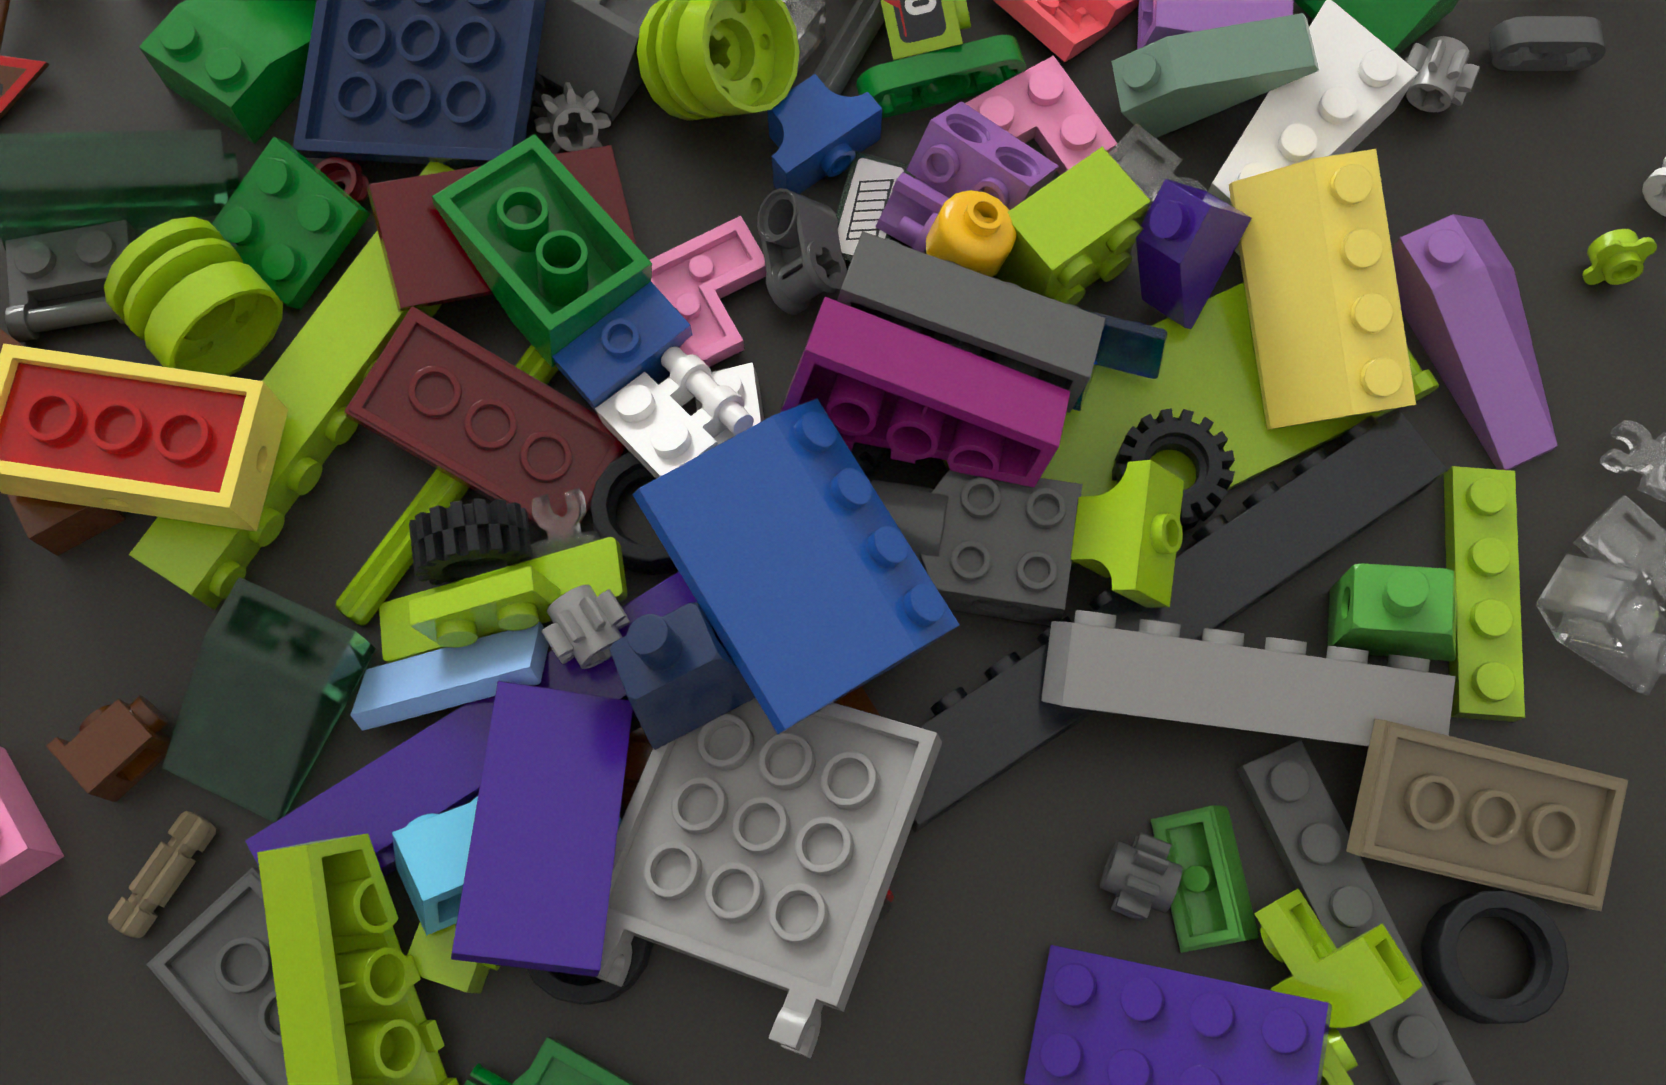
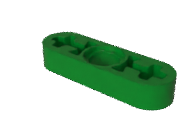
(942, 75)

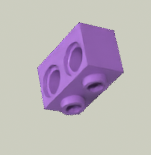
(973, 153)

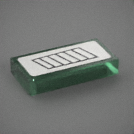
(864, 199)

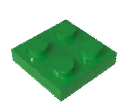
(289, 222)

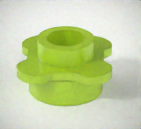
(1617, 257)

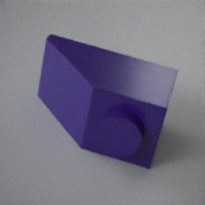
(1185, 249)

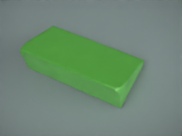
(1212, 894)

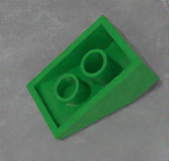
(234, 58)
(542, 245)

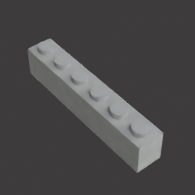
(1237, 685)

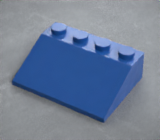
(795, 562)

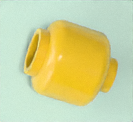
(972, 232)

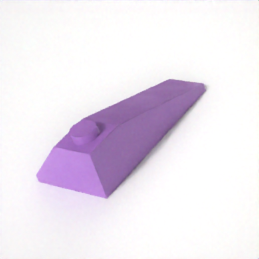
(1474, 329)

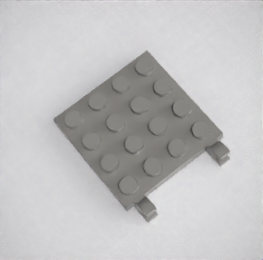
(769, 851)

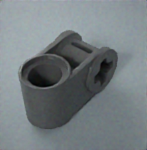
(802, 245)

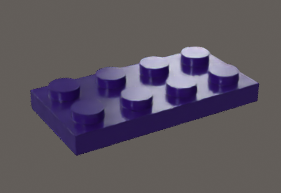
(1161, 1026)

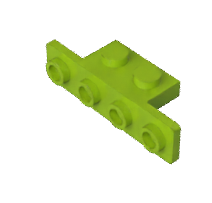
(497, 600)

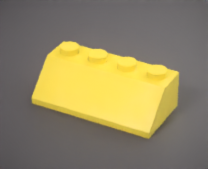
(1323, 291)

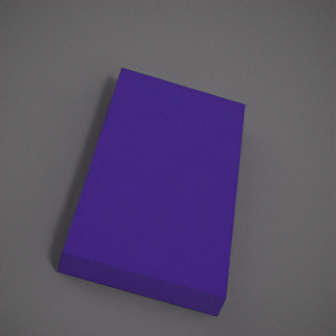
(544, 831)

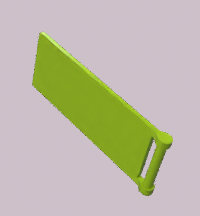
(1203, 372)

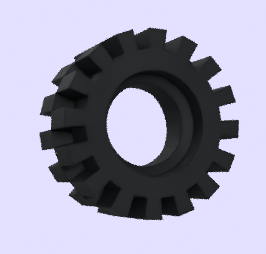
(1194, 441)
(468, 540)

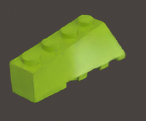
(340, 970)

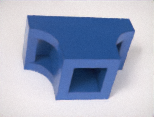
(819, 133)
(623, 346)

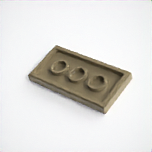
(1487, 815)

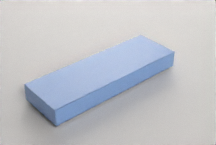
(449, 677)

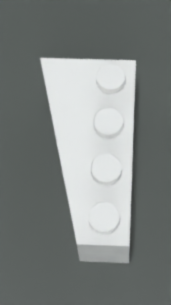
(1324, 111)

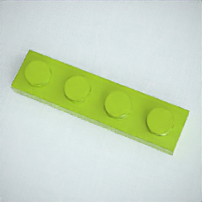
(1485, 563)

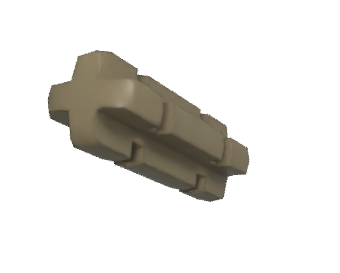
(161, 875)

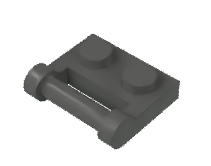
(60, 267)

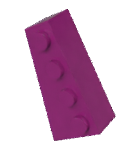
(927, 398)

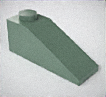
(1211, 71)

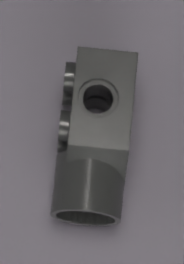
(991, 542)

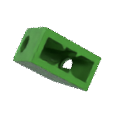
(1395, 611)

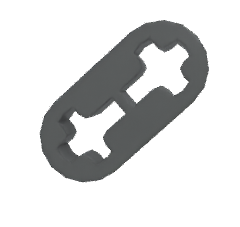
(1547, 43)

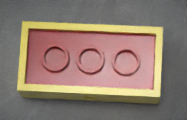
(136, 437)

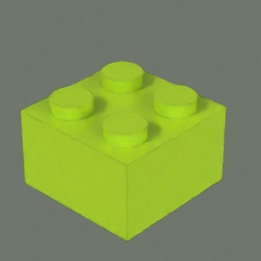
(1076, 230)

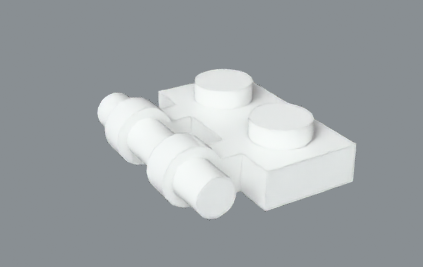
(655, 425)

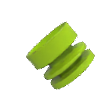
(717, 56)
(193, 298)

